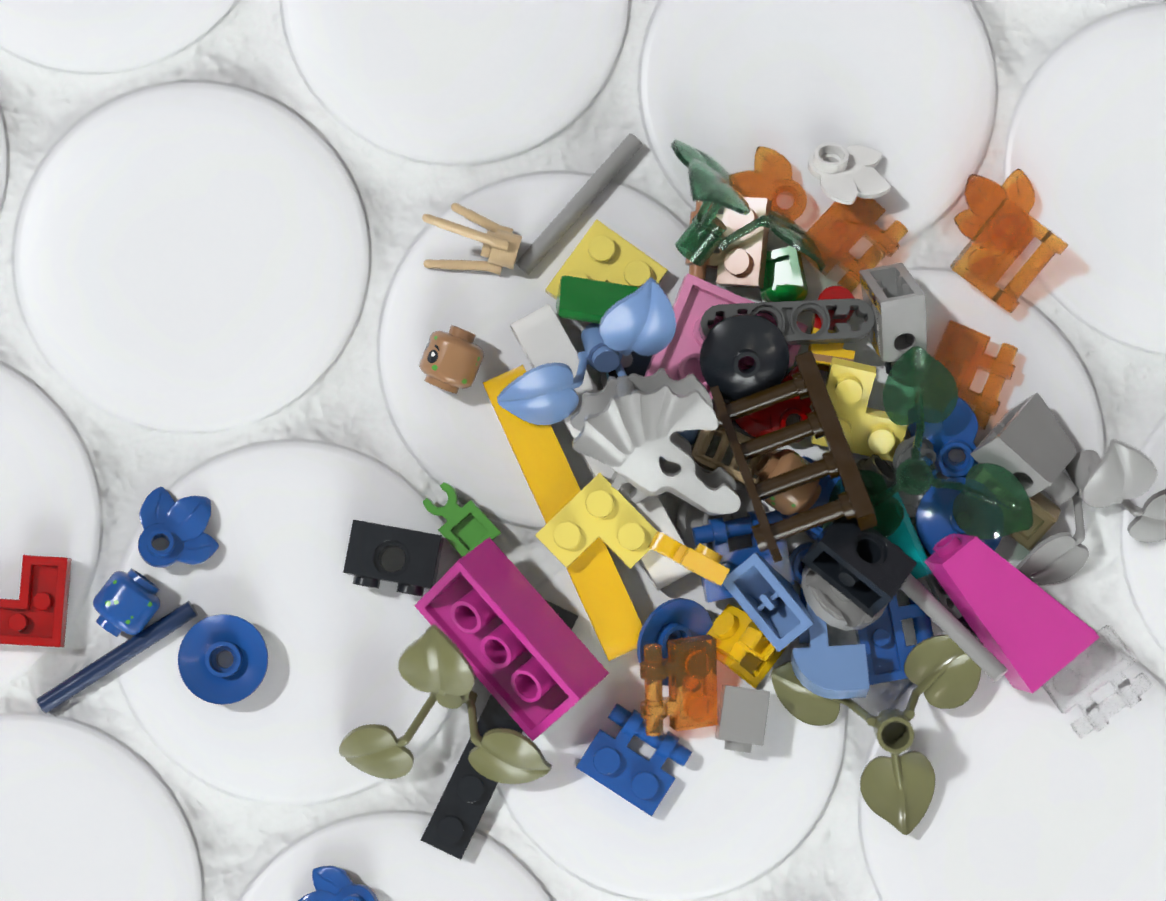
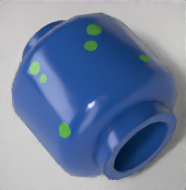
(126, 603)

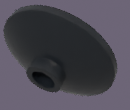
(741, 337)

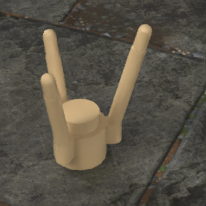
(498, 243)

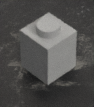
(742, 717)

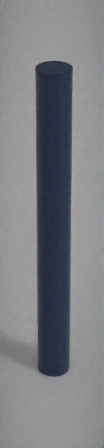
(117, 657)

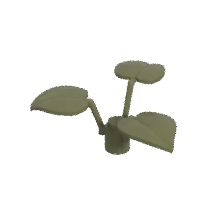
(441, 668)
(896, 785)

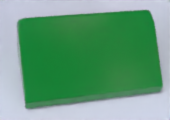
(588, 298)

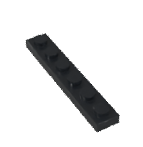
(468, 790)

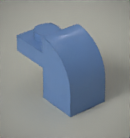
(827, 669)

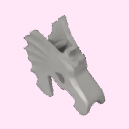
(639, 423)

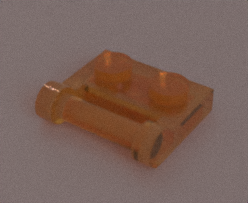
(999, 245)

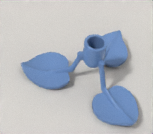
(636, 323)

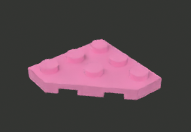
(683, 352)

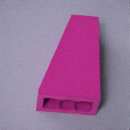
(1009, 611)

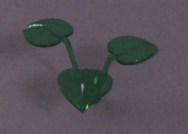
(713, 185)
(992, 497)

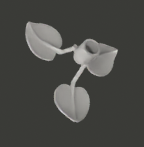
(1100, 482)

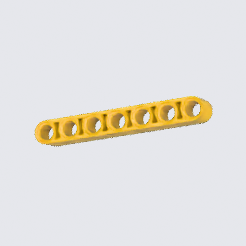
(553, 488)

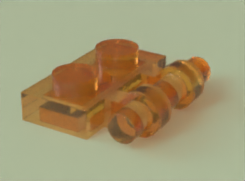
(842, 228)
(962, 354)
(692, 684)

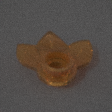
(769, 180)
(986, 195)

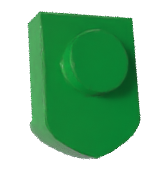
(784, 276)

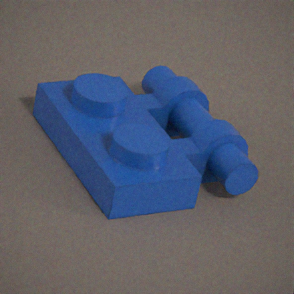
(718, 533)
(886, 640)
(627, 772)

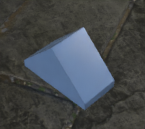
(768, 601)

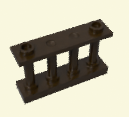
(835, 462)

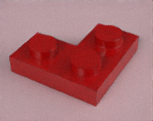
(42, 604)

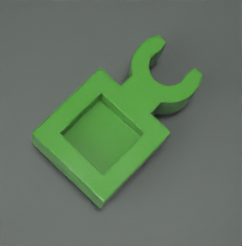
(465, 525)

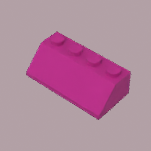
(511, 638)

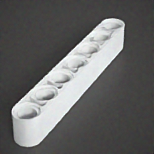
(547, 342)

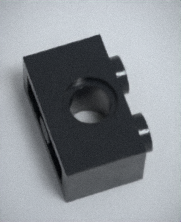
(371, 540)
(859, 564)

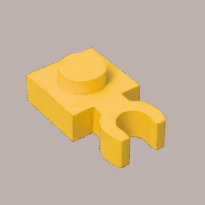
(701, 561)

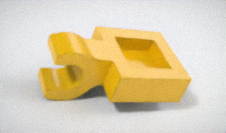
(739, 634)

